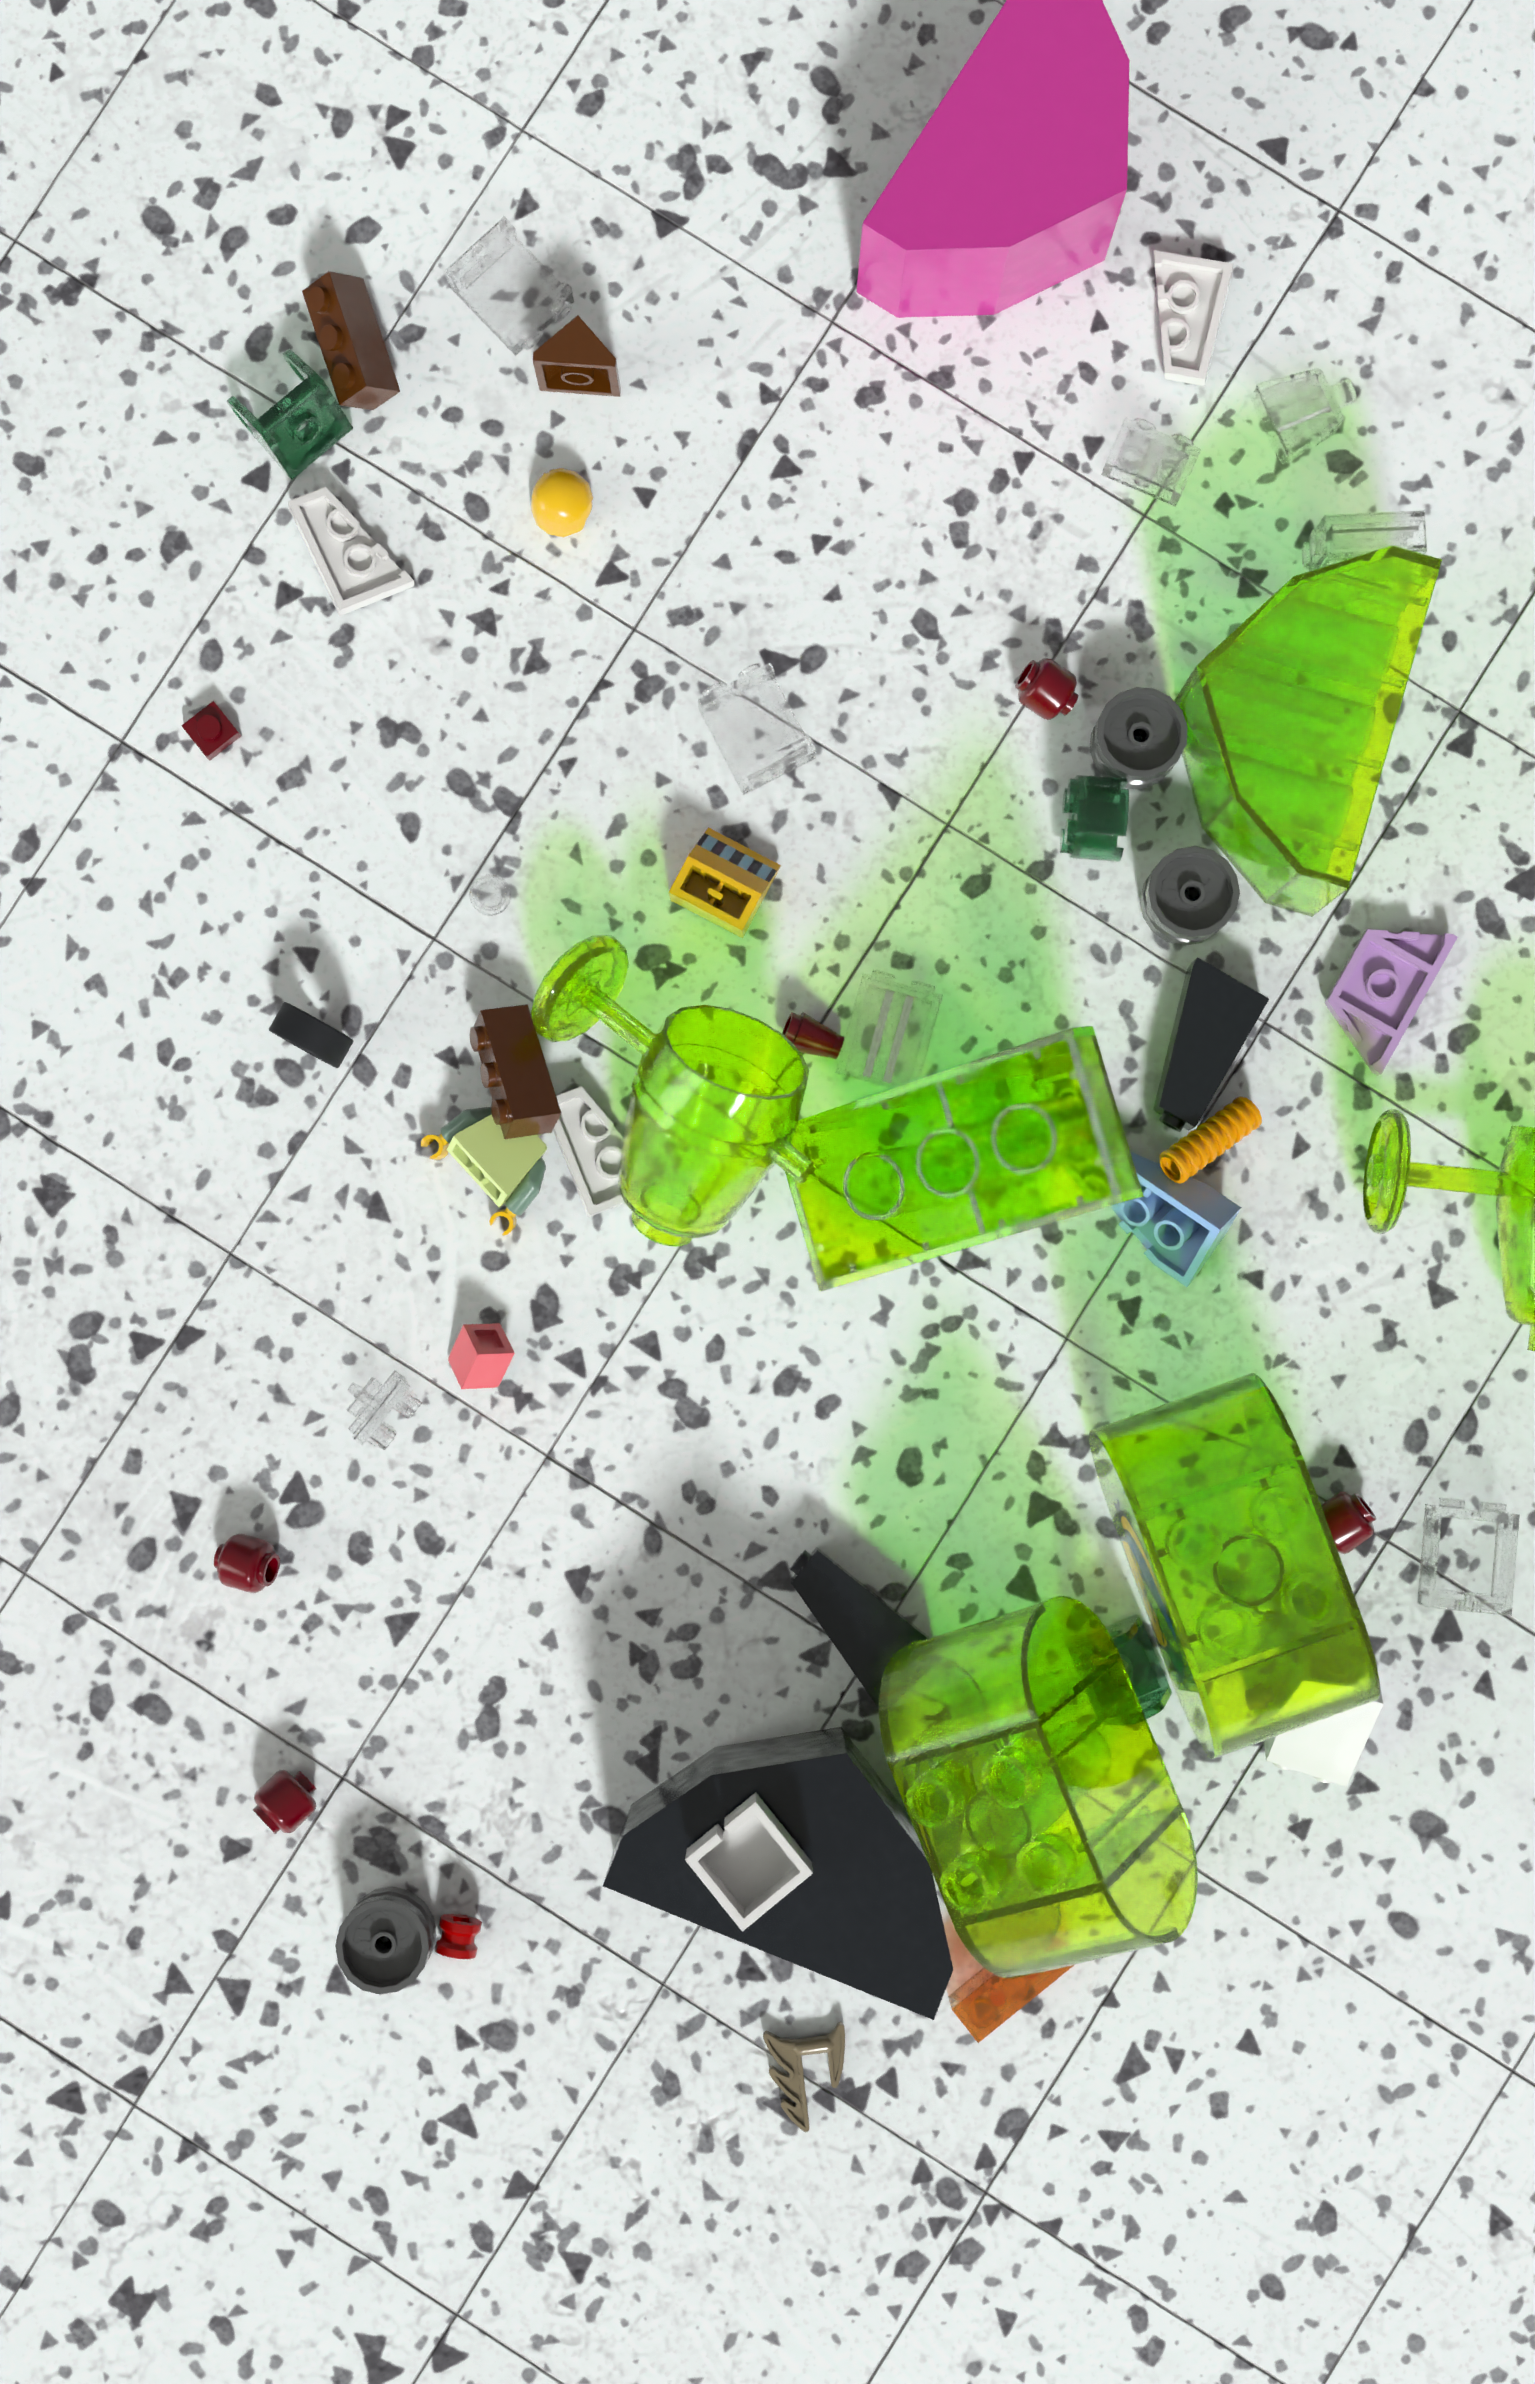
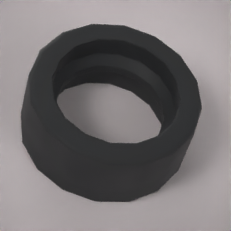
(311, 1035)

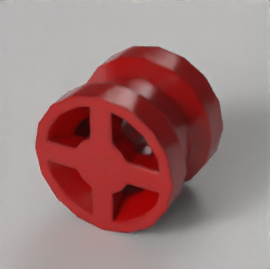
(458, 1936)

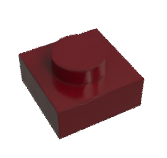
(211, 730)

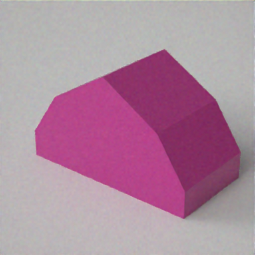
(1010, 172)

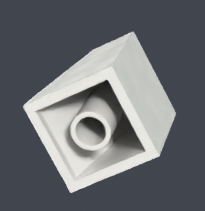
(1326, 1747)

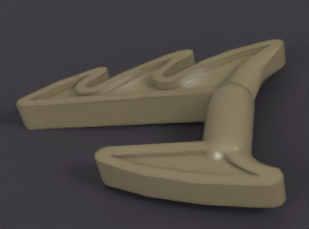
(789, 2056)

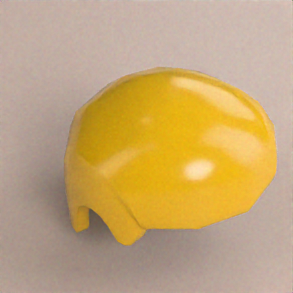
(561, 502)

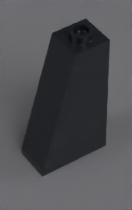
(1205, 1039)
(853, 1617)

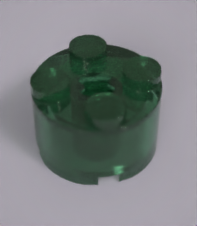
(1096, 817)

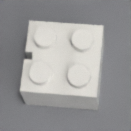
(749, 1862)

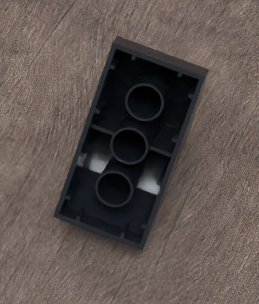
(872, 1897)

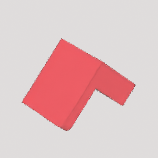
(480, 1356)

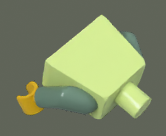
(504, 1168)

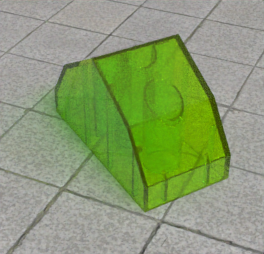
(1300, 719)
(962, 1159)

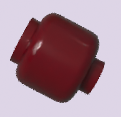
(1047, 688)
(1348, 1520)
(246, 1563)
(285, 1801)

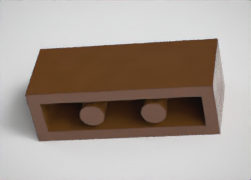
(351, 341)
(515, 1071)

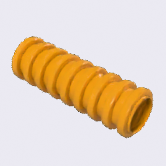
(1210, 1139)

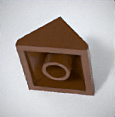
(576, 363)

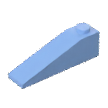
(1176, 1220)

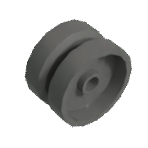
(1151, 717)
(1206, 878)
(369, 1960)

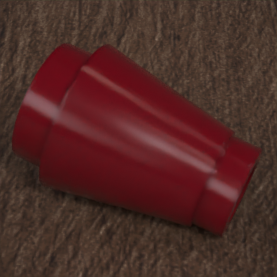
(812, 1036)

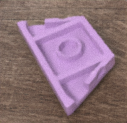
(1385, 988)

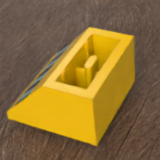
(723, 882)

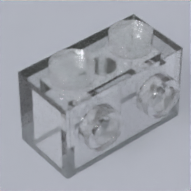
(1151, 460)

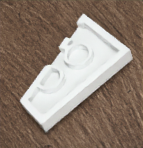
(1190, 312)
(346, 557)
(590, 1150)

